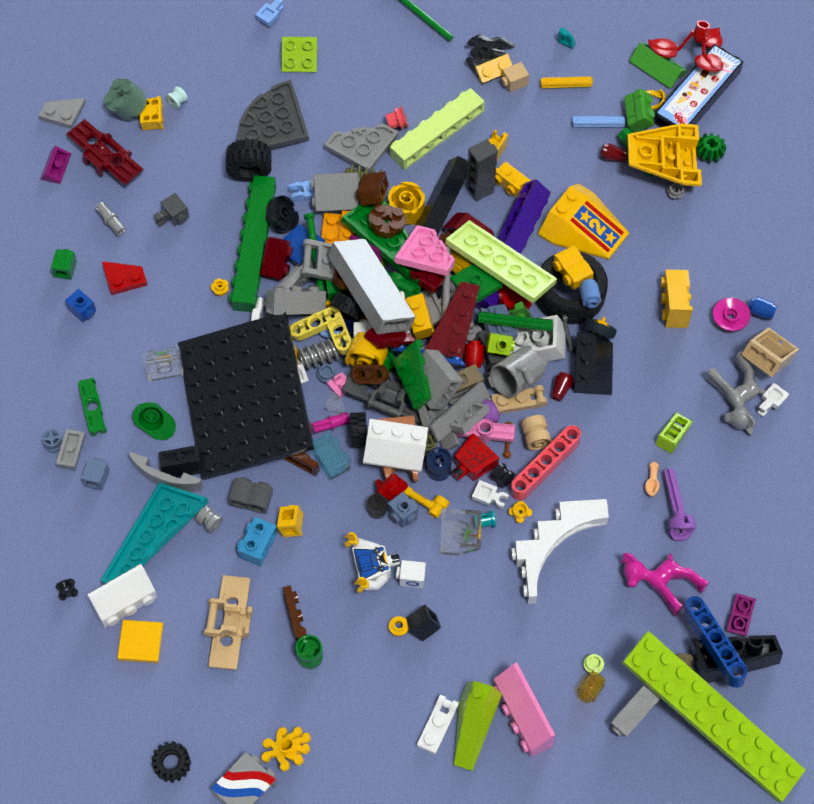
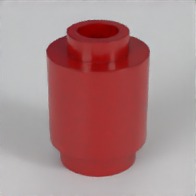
(474, 353)

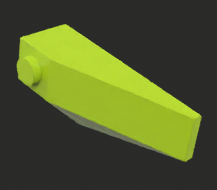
(474, 719)

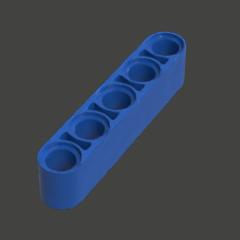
(715, 650)

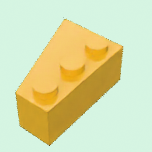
(676, 299)

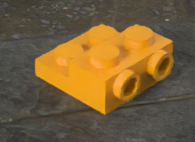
(334, 229)

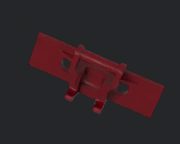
(118, 163)

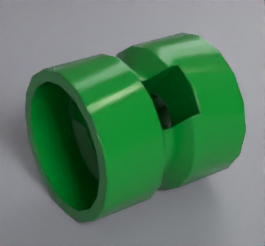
(309, 651)

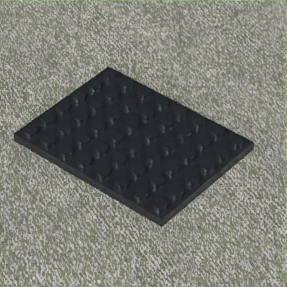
(245, 396)

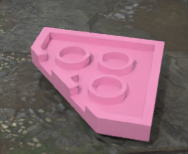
(425, 252)

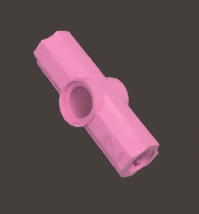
(496, 432)

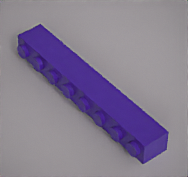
(520, 224)

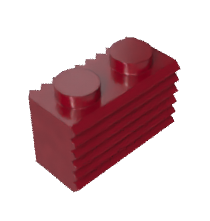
(276, 258)

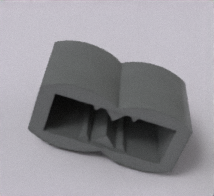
(250, 495)

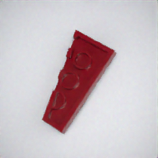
(455, 324)

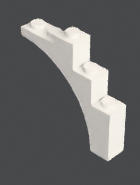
(570, 519)

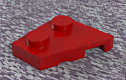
(123, 277)

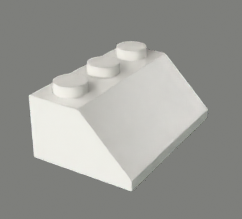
(395, 445)
(122, 596)

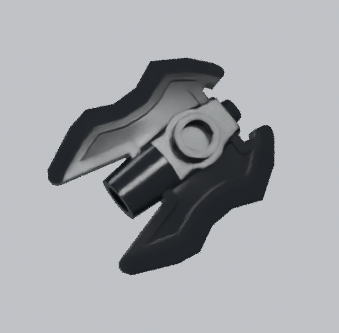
(486, 49)

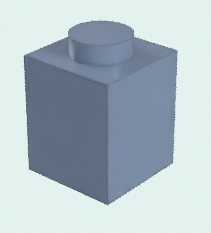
(95, 473)

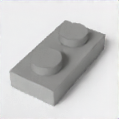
(70, 449)

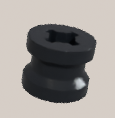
(502, 475)

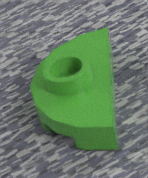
(520, 310)

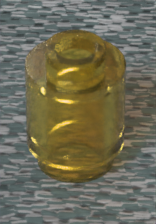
(591, 687)

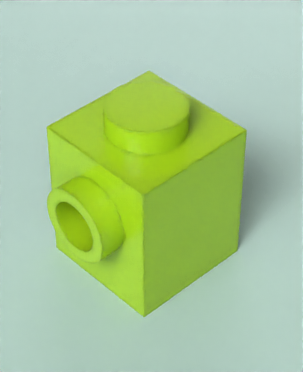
(499, 343)

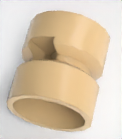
(536, 432)

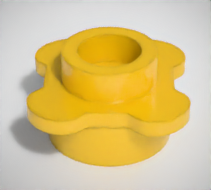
(520, 506)

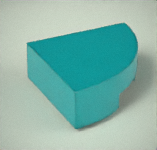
(566, 38)

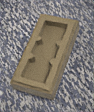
(470, 376)

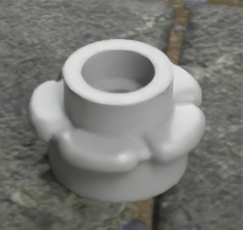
(676, 187)

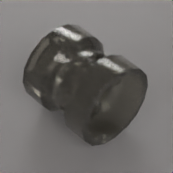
(375, 510)

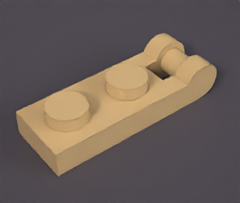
(521, 401)

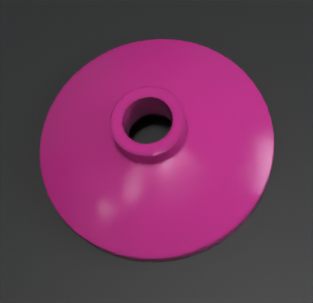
(734, 308)

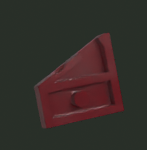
(388, 339)

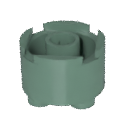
(125, 99)

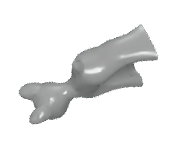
(740, 417)

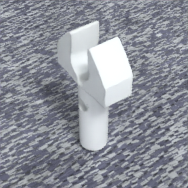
(256, 313)

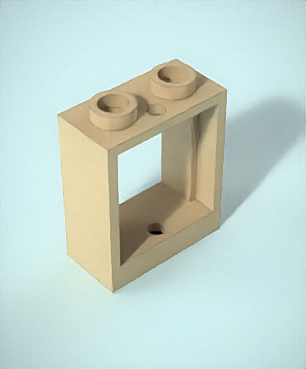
(768, 353)

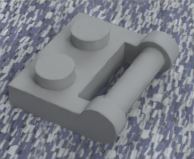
(323, 266)

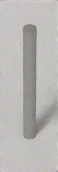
(446, 290)

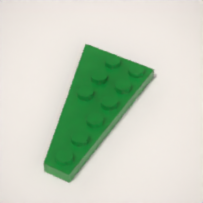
(389, 247)

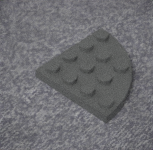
(274, 118)

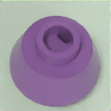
(494, 414)

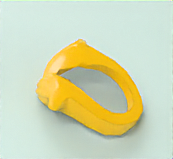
(658, 94)

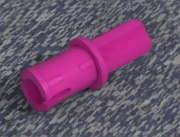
(331, 422)

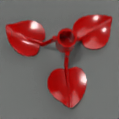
(701, 34)

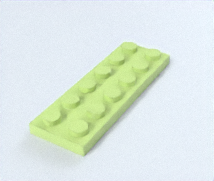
(501, 261)

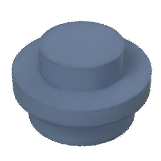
(326, 373)

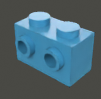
(257, 541)

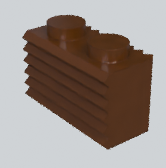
(372, 188)

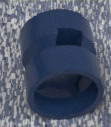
(439, 464)

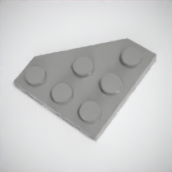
(362, 145)

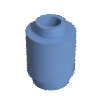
(590, 293)

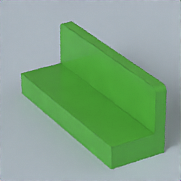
(659, 67)

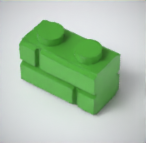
(639, 110)

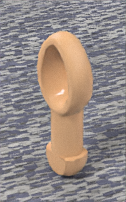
(652, 484)

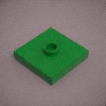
(477, 276)

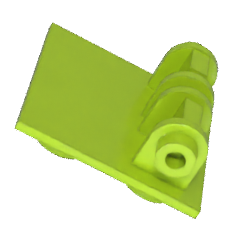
(299, 54)

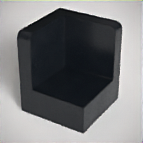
(423, 623)

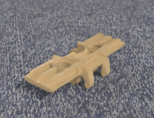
(235, 622)

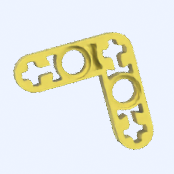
(331, 324)

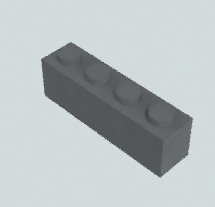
(481, 169)

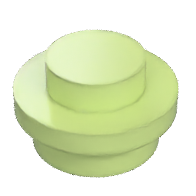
(593, 663)

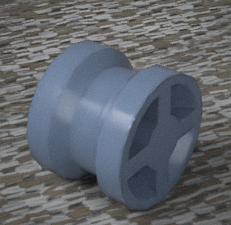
(48, 440)

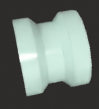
(176, 97)

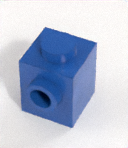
(80, 305)

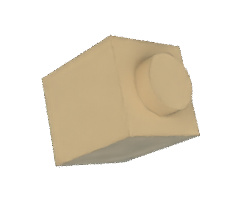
(515, 77)

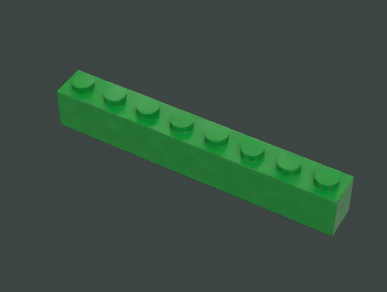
(251, 251)

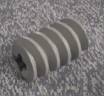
(317, 354)

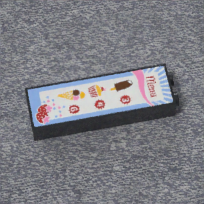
(698, 91)

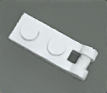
(437, 725)

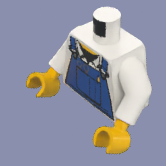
(370, 562)

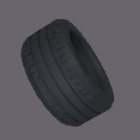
(575, 311)

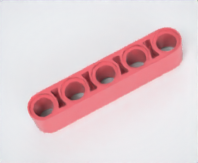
(541, 470)

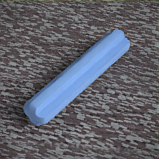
(598, 121)

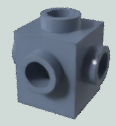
(403, 509)

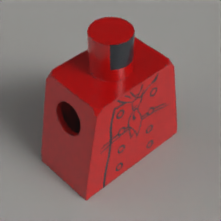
(474, 459)

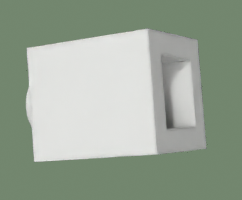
(411, 574)

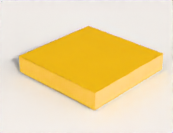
(140, 641)

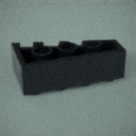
(755, 652)

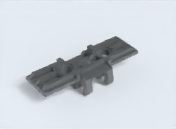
(389, 392)

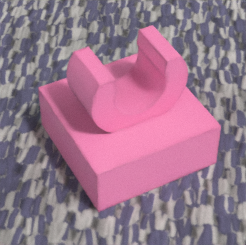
(337, 384)

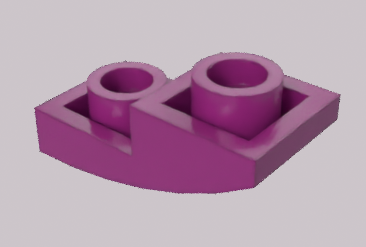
(741, 614)

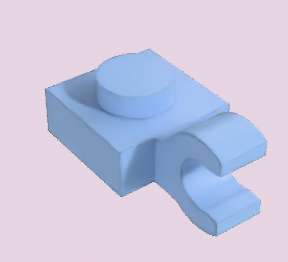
(269, 13)

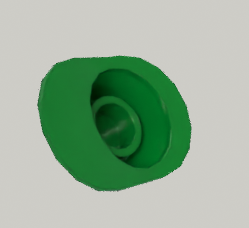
(154, 420)

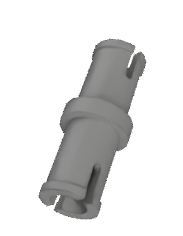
(110, 218)

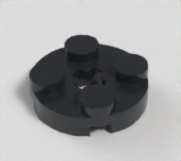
(275, 218)

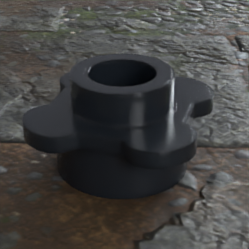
(61, 586)

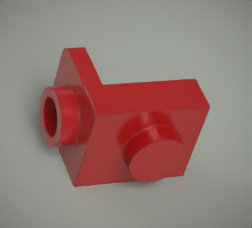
(391, 486)

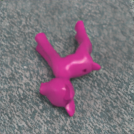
(636, 571)

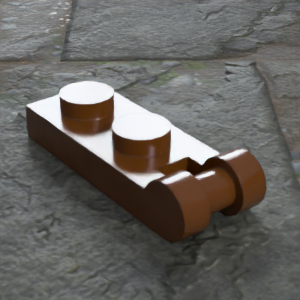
(294, 614)

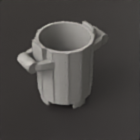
(517, 372)

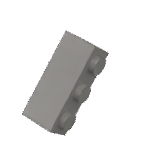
(295, 300)

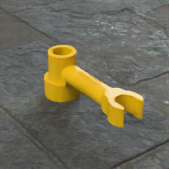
(435, 506)

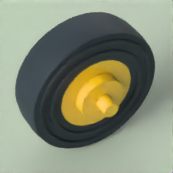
(600, 327)

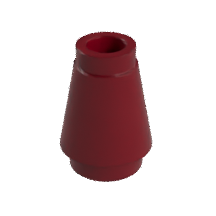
(613, 153)
(561, 386)

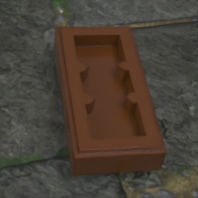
(304, 462)

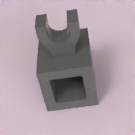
(172, 210)

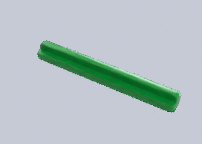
(515, 321)

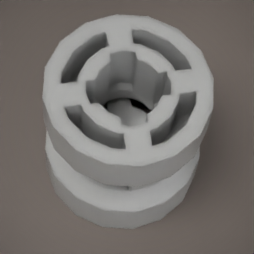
(209, 518)

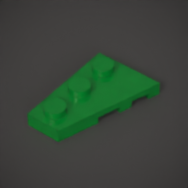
(411, 372)

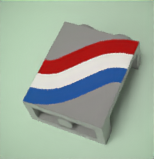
(244, 782)

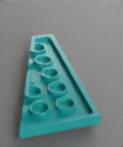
(157, 524)

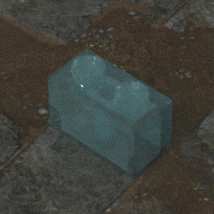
(330, 456)

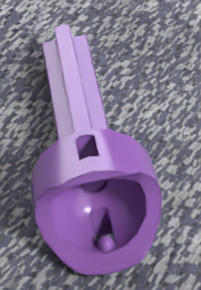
(680, 521)

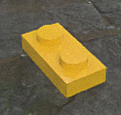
(493, 68)

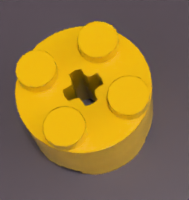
(410, 199)
(364, 352)

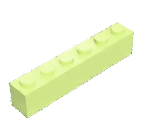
(437, 128)

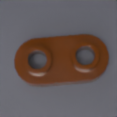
(371, 374)

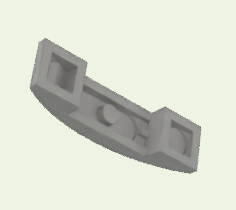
(186, 482)

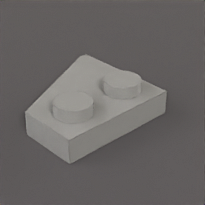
(62, 112)

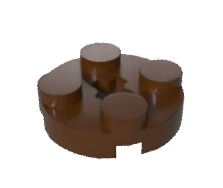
(386, 212)

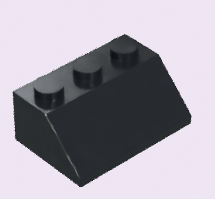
(593, 364)

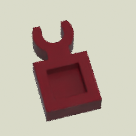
(427, 280)

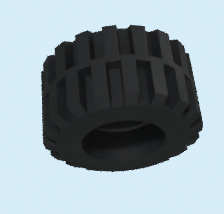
(248, 159)

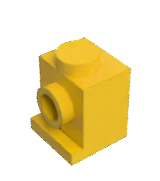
(290, 521)

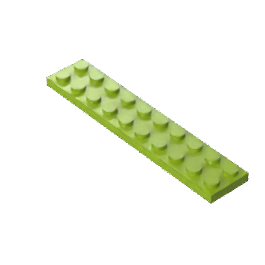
(713, 716)

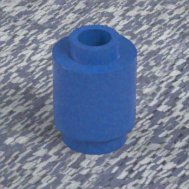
(762, 308)

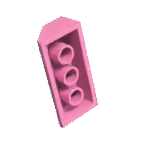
(524, 711)

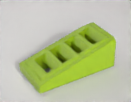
(666, 441)

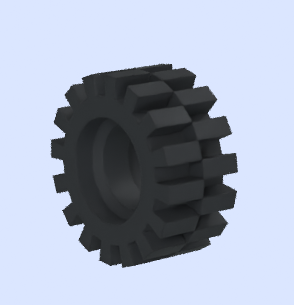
(347, 306)
(358, 429)
(162, 753)

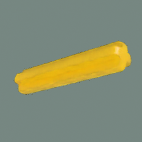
(563, 82)

